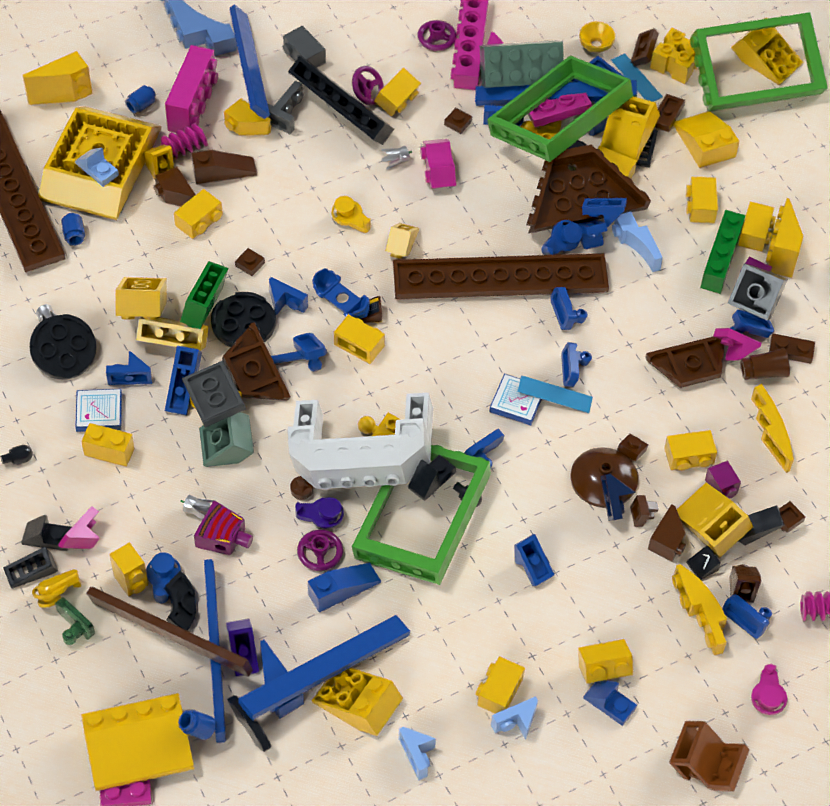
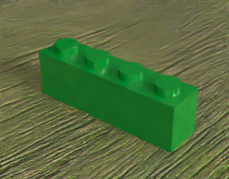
(722, 251)
(204, 295)

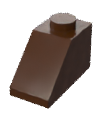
(173, 187)
(669, 536)
(745, 582)

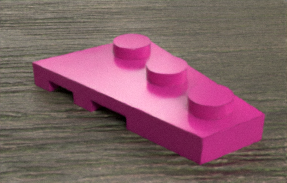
(559, 109)

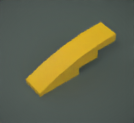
(775, 432)

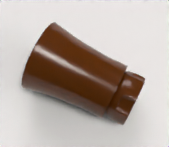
(766, 365)

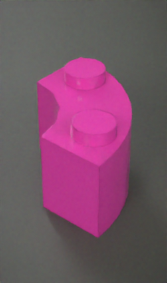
(438, 163)

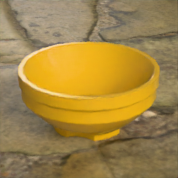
(598, 32)

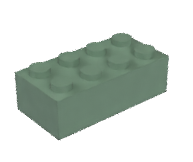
(518, 62)

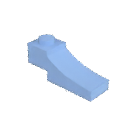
(638, 238)

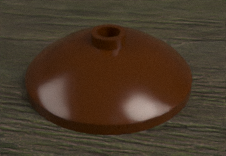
(588, 469)

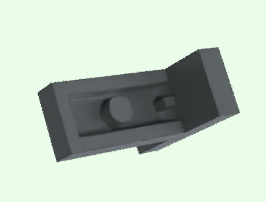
(280, 113)

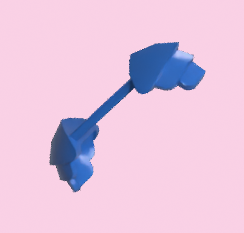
(328, 286)

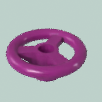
(437, 33)
(362, 87)
(319, 538)

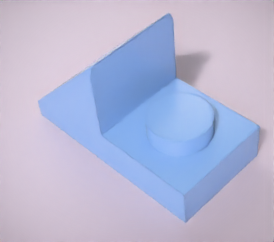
(97, 167)
(519, 714)
(415, 746)

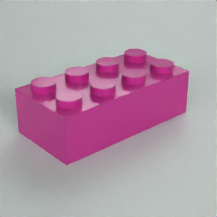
(191, 88)

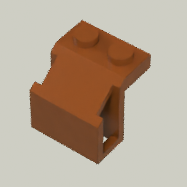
(707, 757)

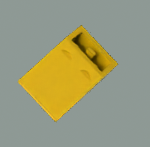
(767, 54)
(630, 127)
(786, 243)
(714, 519)
(359, 699)

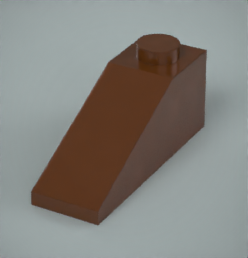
(220, 166)

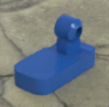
(563, 309)
(751, 323)
(311, 349)
(571, 361)
(486, 445)
(746, 616)

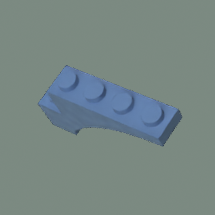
(198, 29)

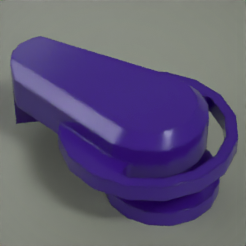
(321, 512)

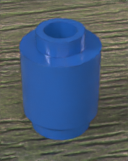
(140, 99)
(73, 228)
(197, 724)

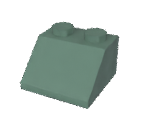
(226, 441)

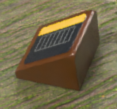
(375, 311)

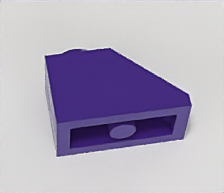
(242, 642)

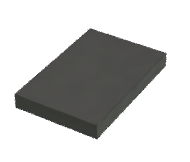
(214, 394)

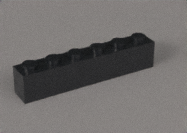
(341, 100)

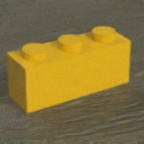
(171, 333)

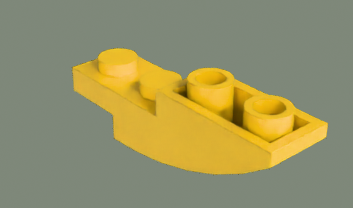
(700, 601)

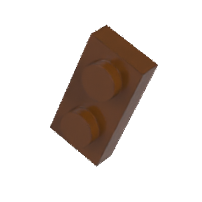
(644, 47)
(669, 112)
(796, 348)

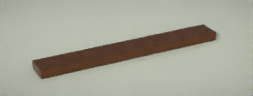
(170, 631)

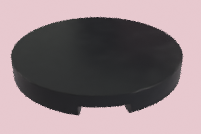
(235, 314)
(62, 346)

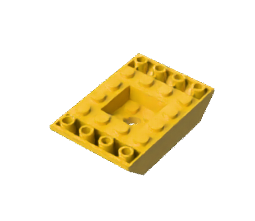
(124, 148)

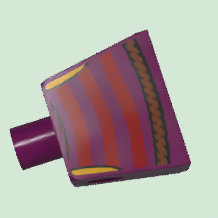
(222, 531)

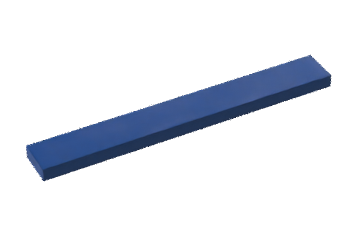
(249, 62)
(505, 94)
(323, 667)
(216, 671)

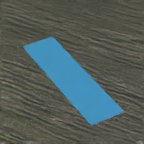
(644, 86)
(555, 394)

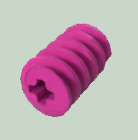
(185, 139)
(815, 605)

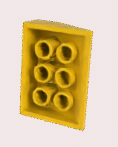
(136, 742)

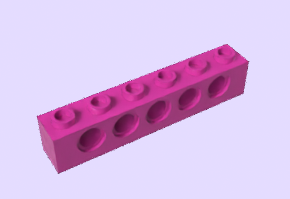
(471, 36)

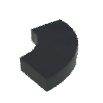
(182, 600)
(252, 727)

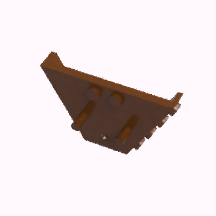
(565, 190)

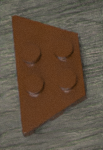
(690, 361)
(254, 368)

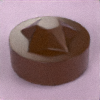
(301, 488)

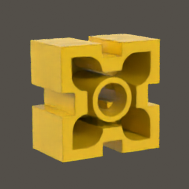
(674, 56)

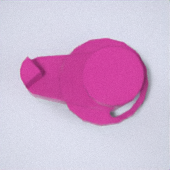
(769, 692)

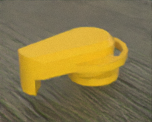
(350, 214)
(50, 589)

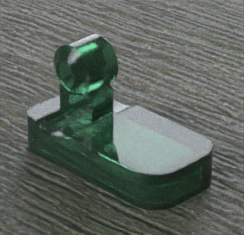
(79, 622)

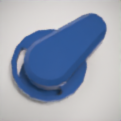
(562, 238)
(160, 574)

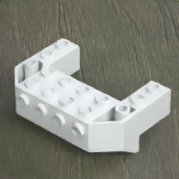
(360, 460)

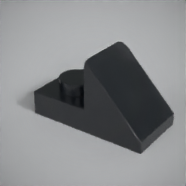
(430, 476)
(43, 534)

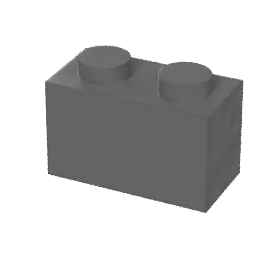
(303, 44)

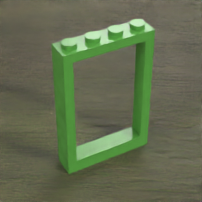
(707, 79)
(503, 121)
(412, 563)

